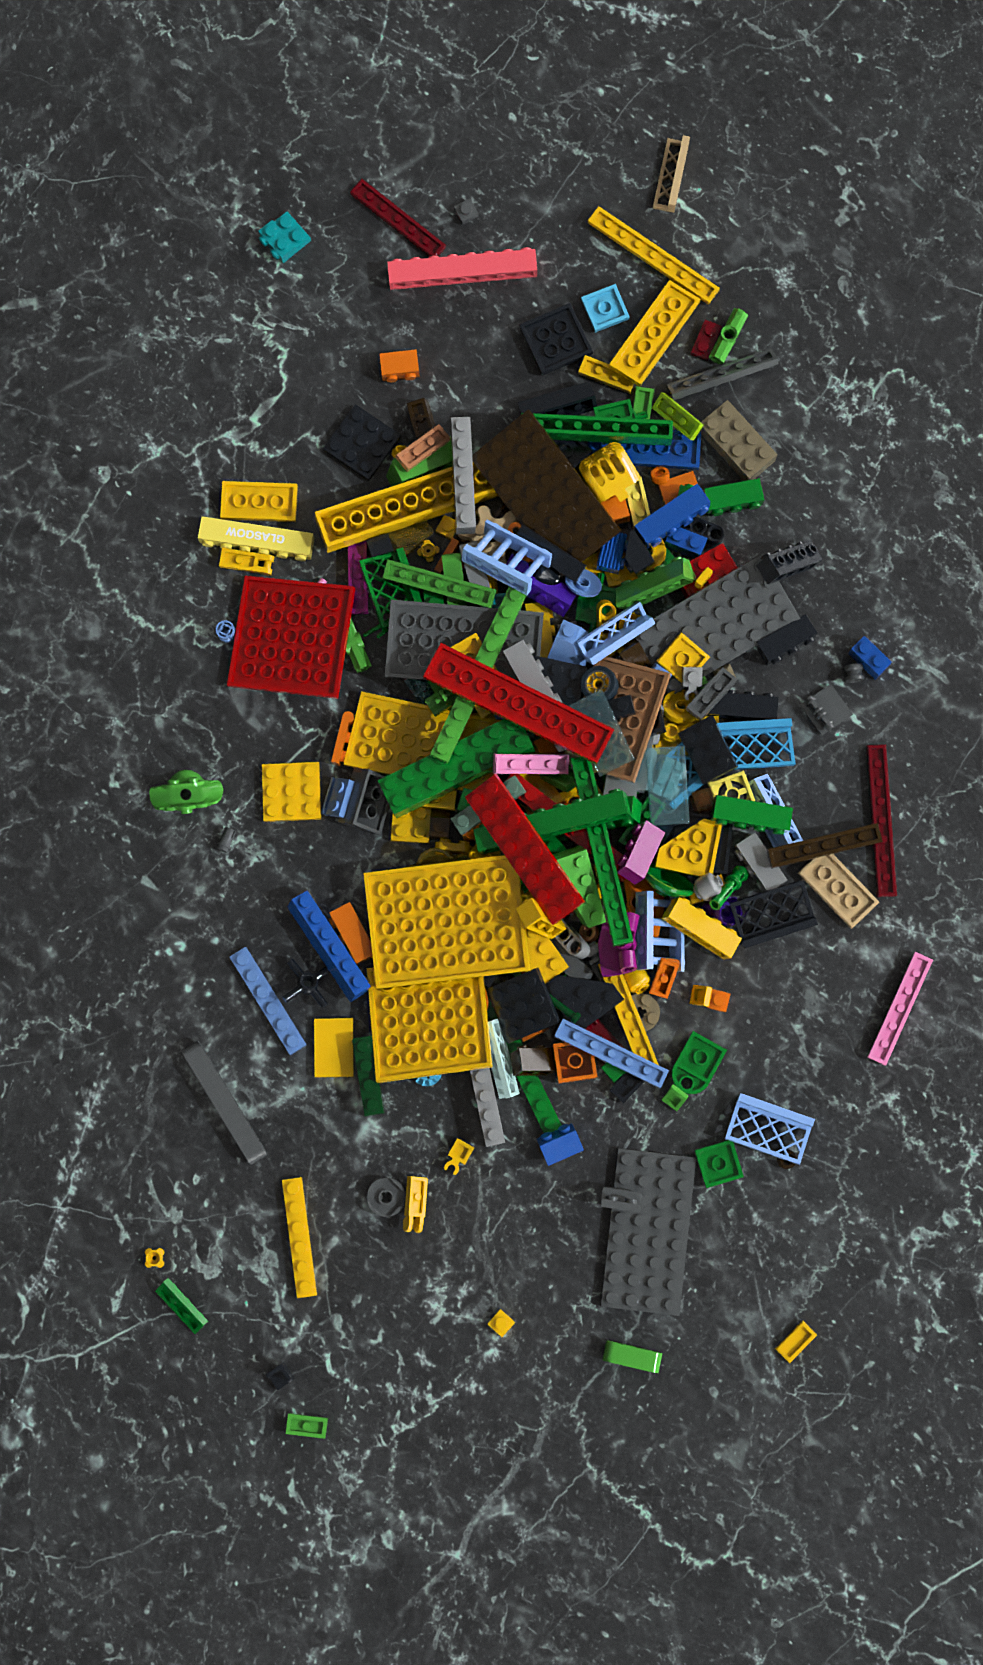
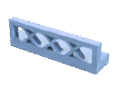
(619, 638)
(764, 795)

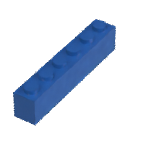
(328, 946)

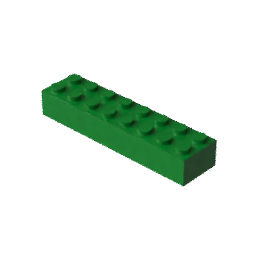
(471, 760)

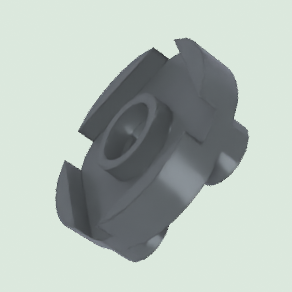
(375, 1197)

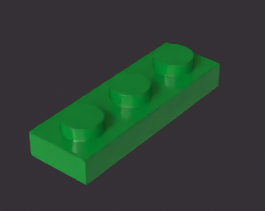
(181, 1306)

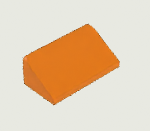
(664, 977)

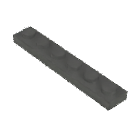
(722, 374)

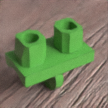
(441, 701)

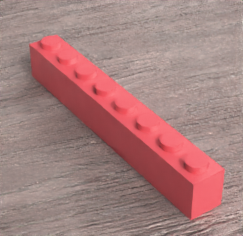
(462, 268)

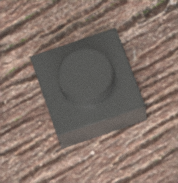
(466, 211)

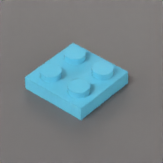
(605, 308)

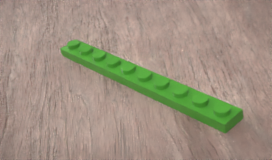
(487, 655)

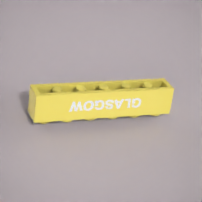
(256, 538)

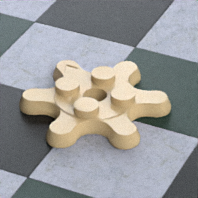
(484, 514)

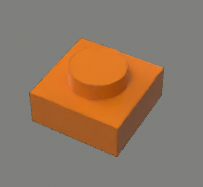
(719, 1000)

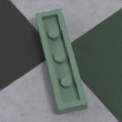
(468, 819)

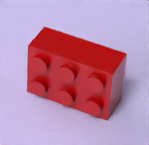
(717, 560)

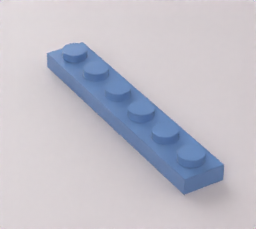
(268, 1001)
(611, 1053)

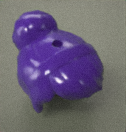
(726, 916)

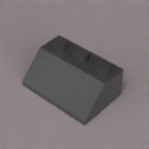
(367, 802)

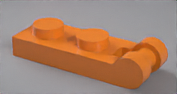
(342, 738)

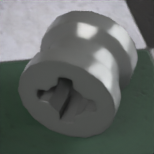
(854, 673)

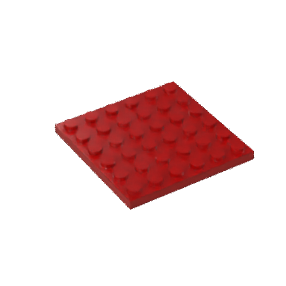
(291, 636)

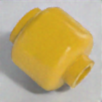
(637, 981)

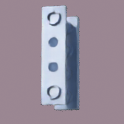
(500, 571)
(644, 933)

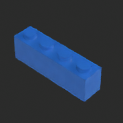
(672, 516)

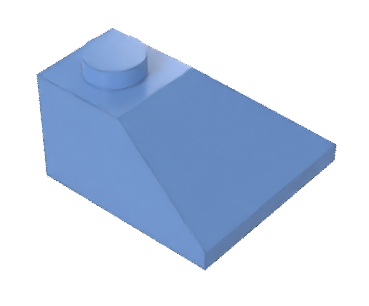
(565, 644)

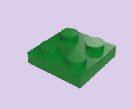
(719, 1163)

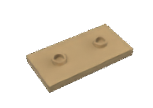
(838, 888)

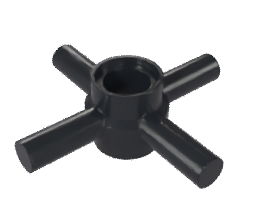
(301, 988)

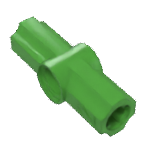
(724, 345)
(356, 650)

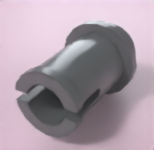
(226, 840)

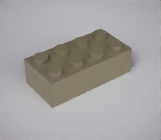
(737, 442)

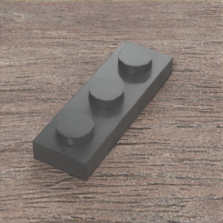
(711, 694)

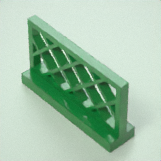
(410, 592)

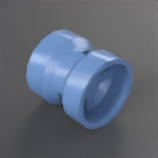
(227, 635)

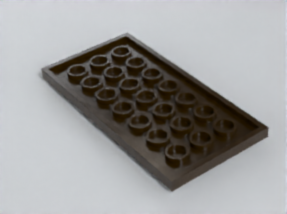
(544, 488)

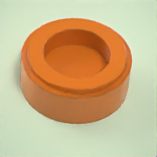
(660, 475)

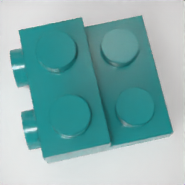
(283, 237)

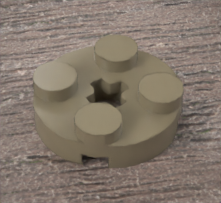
(652, 1009)

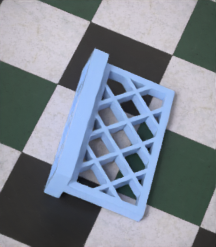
(778, 1114)

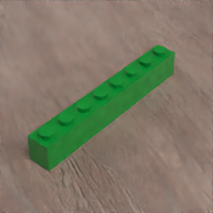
(607, 429)
(566, 818)

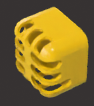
(609, 472)

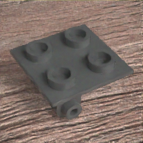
(826, 709)

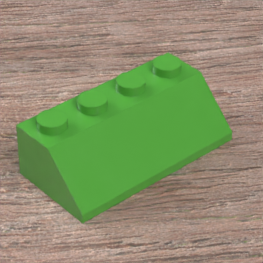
(656, 583)

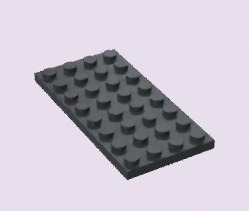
(722, 618)
(420, 628)
(650, 1246)

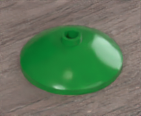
(669, 882)

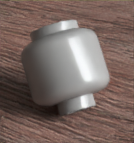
(707, 886)

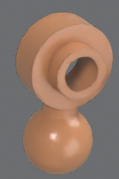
(584, 933)

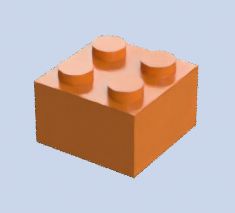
(573, 1064)

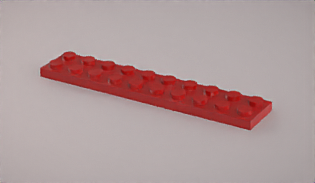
(518, 703)

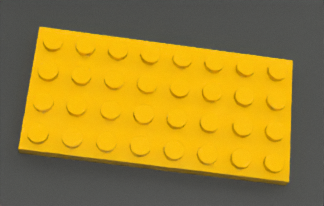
(398, 733)

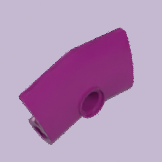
(620, 958)

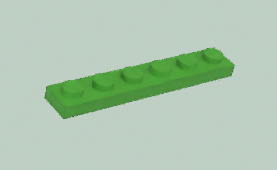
(439, 583)

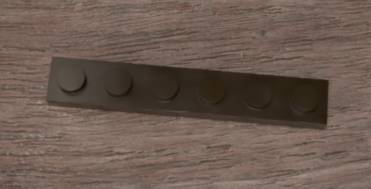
(824, 845)

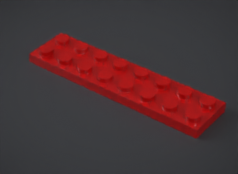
(524, 849)

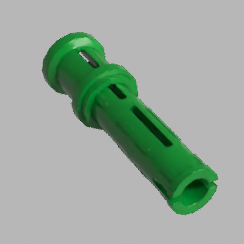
(732, 883)

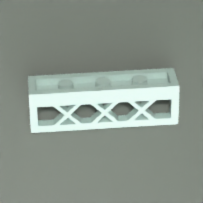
(501, 1062)

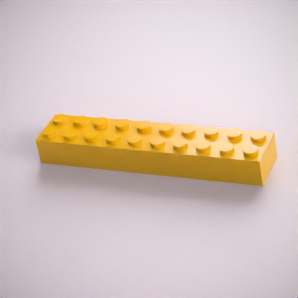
(394, 508)

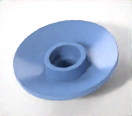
(586, 586)

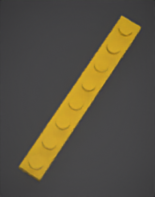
(653, 255)

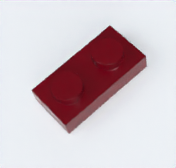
(706, 340)

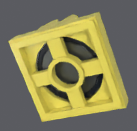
(732, 789)

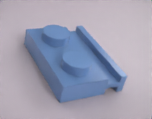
(337, 797)

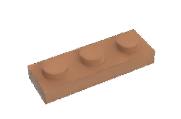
(423, 448)

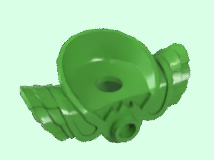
(203, 792)

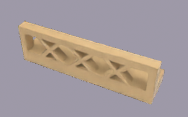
(684, 144)

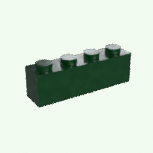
(370, 1089)

